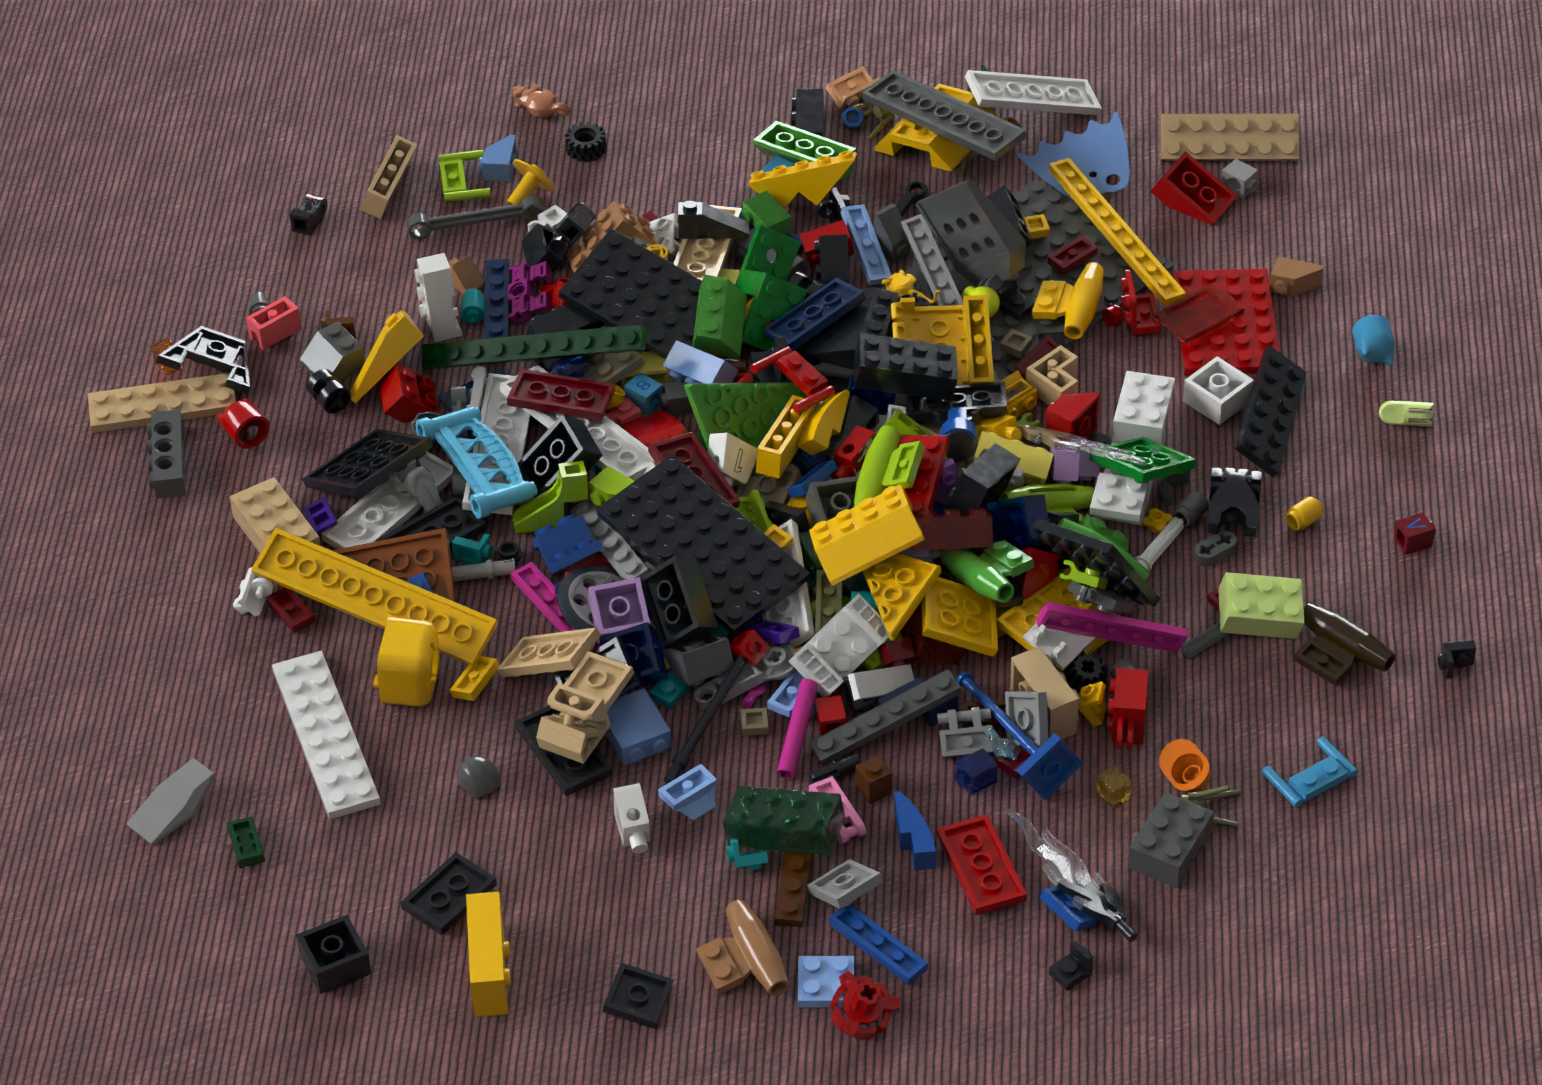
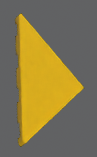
(899, 587)

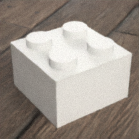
(1218, 390)

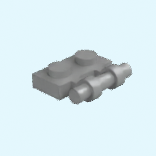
(964, 741)

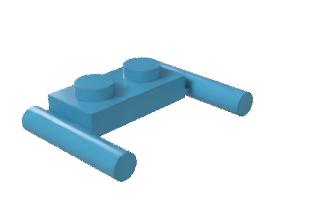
(1315, 778)

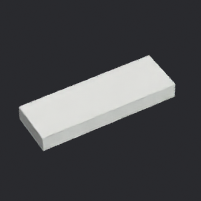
(879, 682)

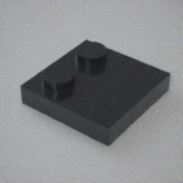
(638, 995)

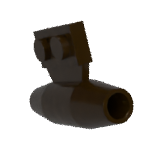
(1338, 645)

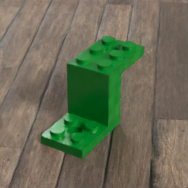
(768, 283)

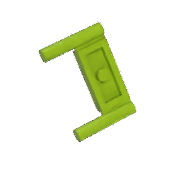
(454, 179)

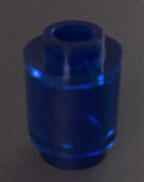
(571, 367)

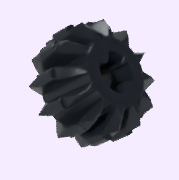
(1085, 671)

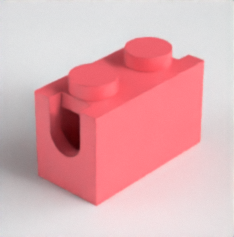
(274, 322)

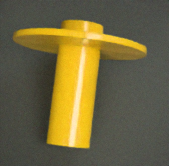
(532, 177)

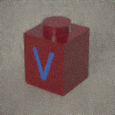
(1414, 533)

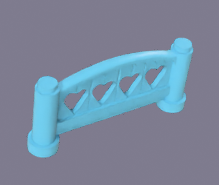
(488, 495)

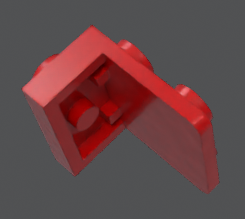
(1139, 309)

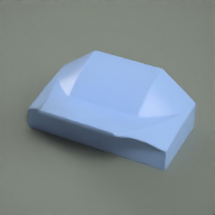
(785, 696)
(691, 792)

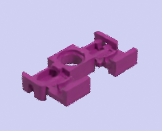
(525, 302)

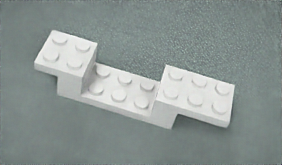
(1139, 413)

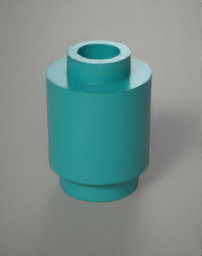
(472, 306)

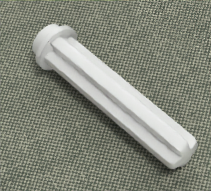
(1160, 543)

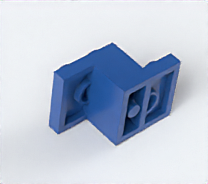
(565, 543)

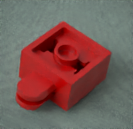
(1127, 706)

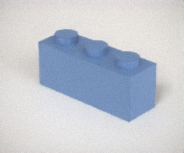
(697, 366)

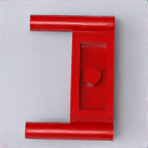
(801, 374)

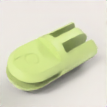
(1398, 413)

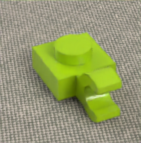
(1089, 577)

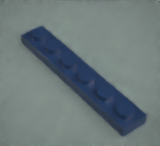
(496, 298)

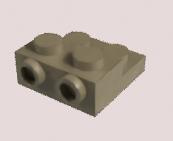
(771, 487)

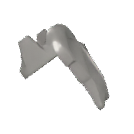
(420, 485)

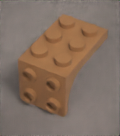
(618, 218)

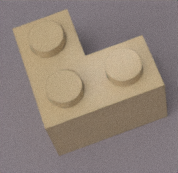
(1054, 375)

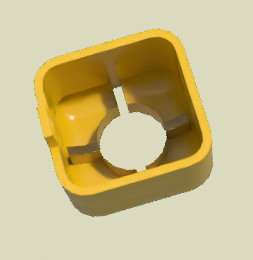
(408, 662)

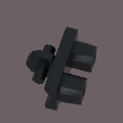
(833, 205)

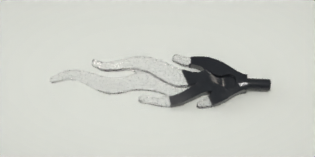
(1071, 876)

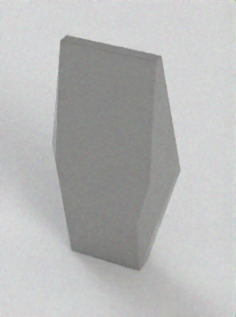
(172, 802)

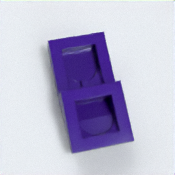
(320, 516)

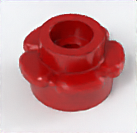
(1112, 315)

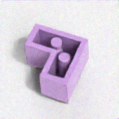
(1072, 466)

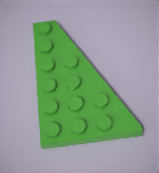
(740, 408)

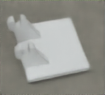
(665, 229)
(1059, 645)

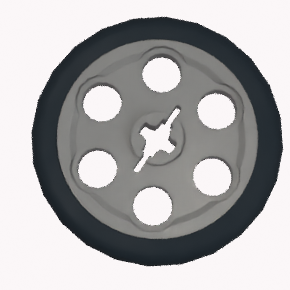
(572, 588)

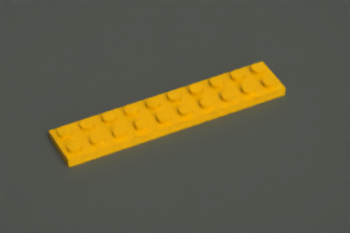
(371, 593)

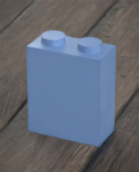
(637, 728)

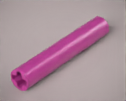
(797, 729)

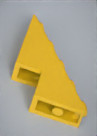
(809, 179)

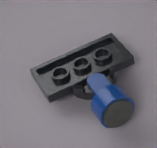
(961, 415)

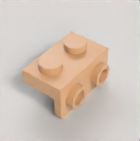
(849, 88)

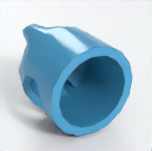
(1374, 339)

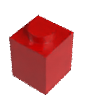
(829, 713)

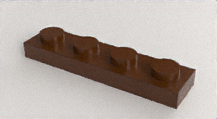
(793, 889)

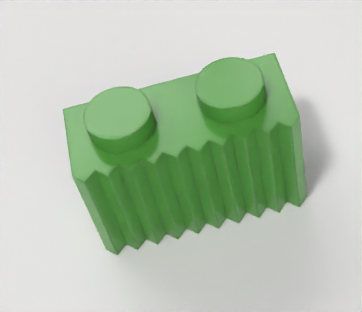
(767, 212)

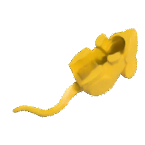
(903, 284)

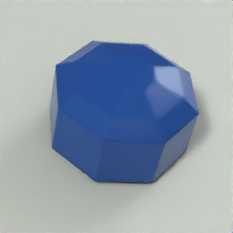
(852, 118)

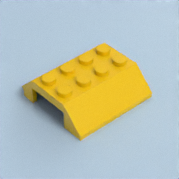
(954, 325)
(866, 534)

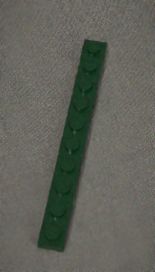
(534, 347)

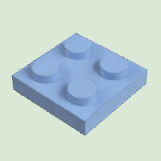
(820, 979)

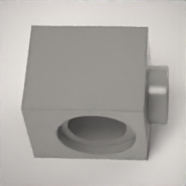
(1240, 178)

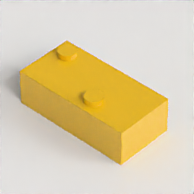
(487, 954)

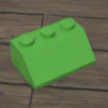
(719, 317)

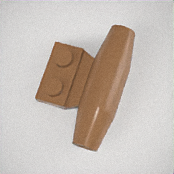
(747, 952)

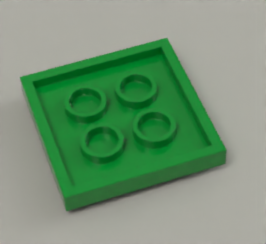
(1159, 459)

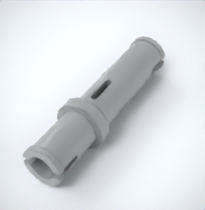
(483, 570)

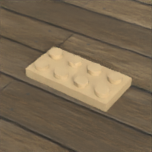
(548, 653)

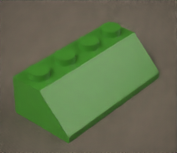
(799, 145)

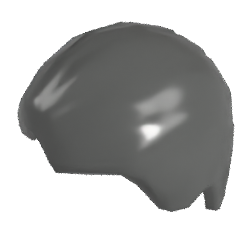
(478, 776)

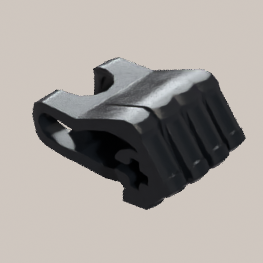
(1234, 498)

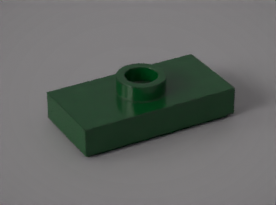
(245, 842)

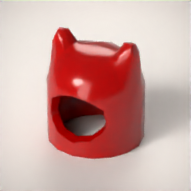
(240, 417)

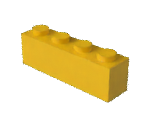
(782, 440)

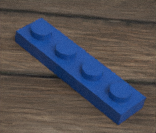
(878, 944)

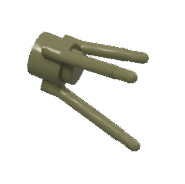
(879, 113)
(1215, 793)

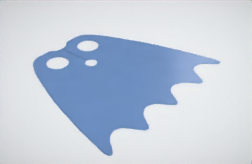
(1096, 150)

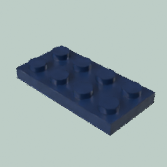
(815, 313)

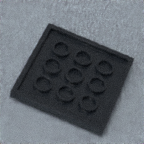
(368, 463)
(1099, 556)

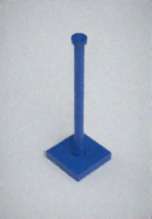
(1048, 765)

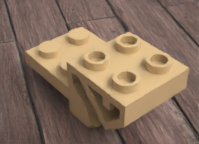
(583, 707)

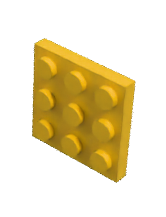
(960, 617)

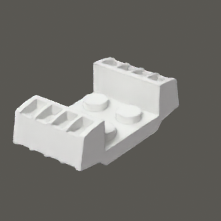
(840, 645)

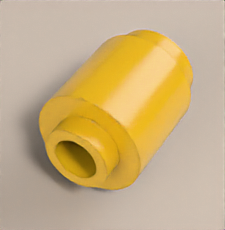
(1304, 513)

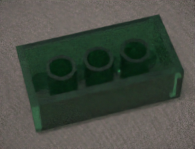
(784, 819)

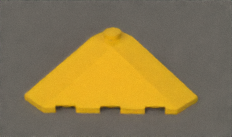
(391, 345)

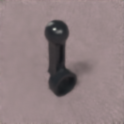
(911, 198)

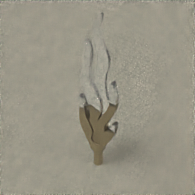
(1074, 443)

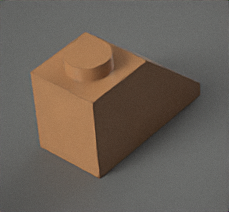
(1295, 277)

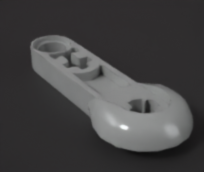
(752, 675)

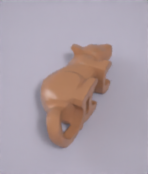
(539, 102)

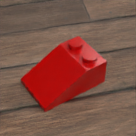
(1193, 190)
(654, 428)

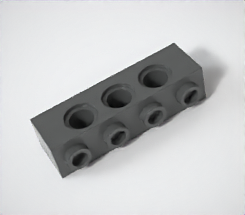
(167, 454)

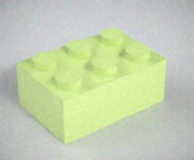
(1261, 605)

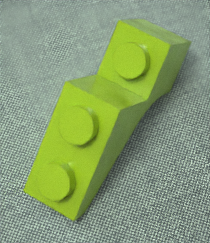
(549, 506)

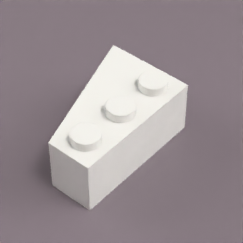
(437, 297)

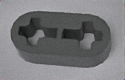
(1214, 547)

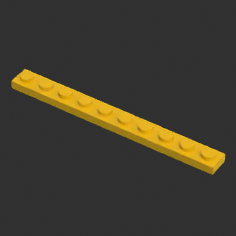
(1117, 232)

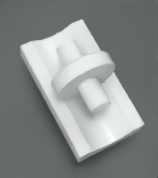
(252, 594)

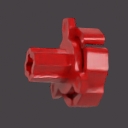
(863, 1005)

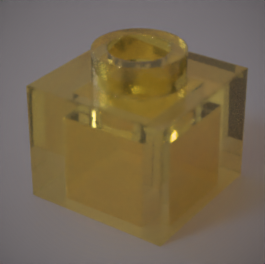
(1114, 787)

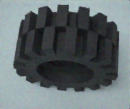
(576, 145)

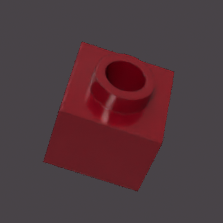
(896, 652)

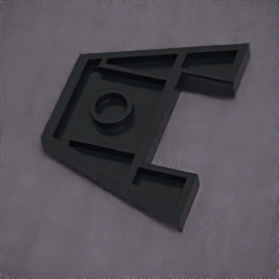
(214, 350)

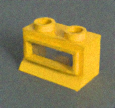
(1019, 395)

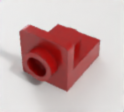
(750, 646)

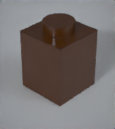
(873, 779)

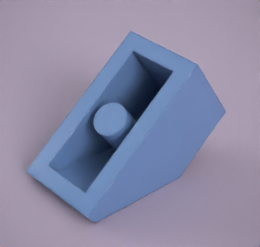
(498, 160)

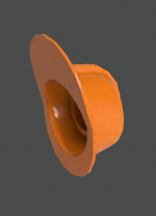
(1185, 766)

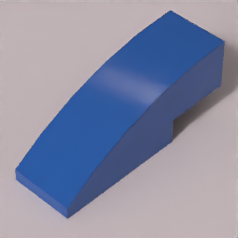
(914, 833)

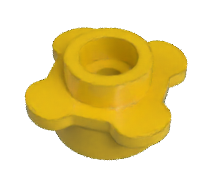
(1156, 520)

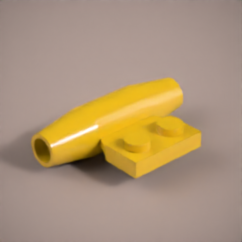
(1075, 302)

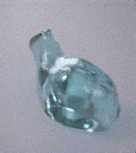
(1002, 746)

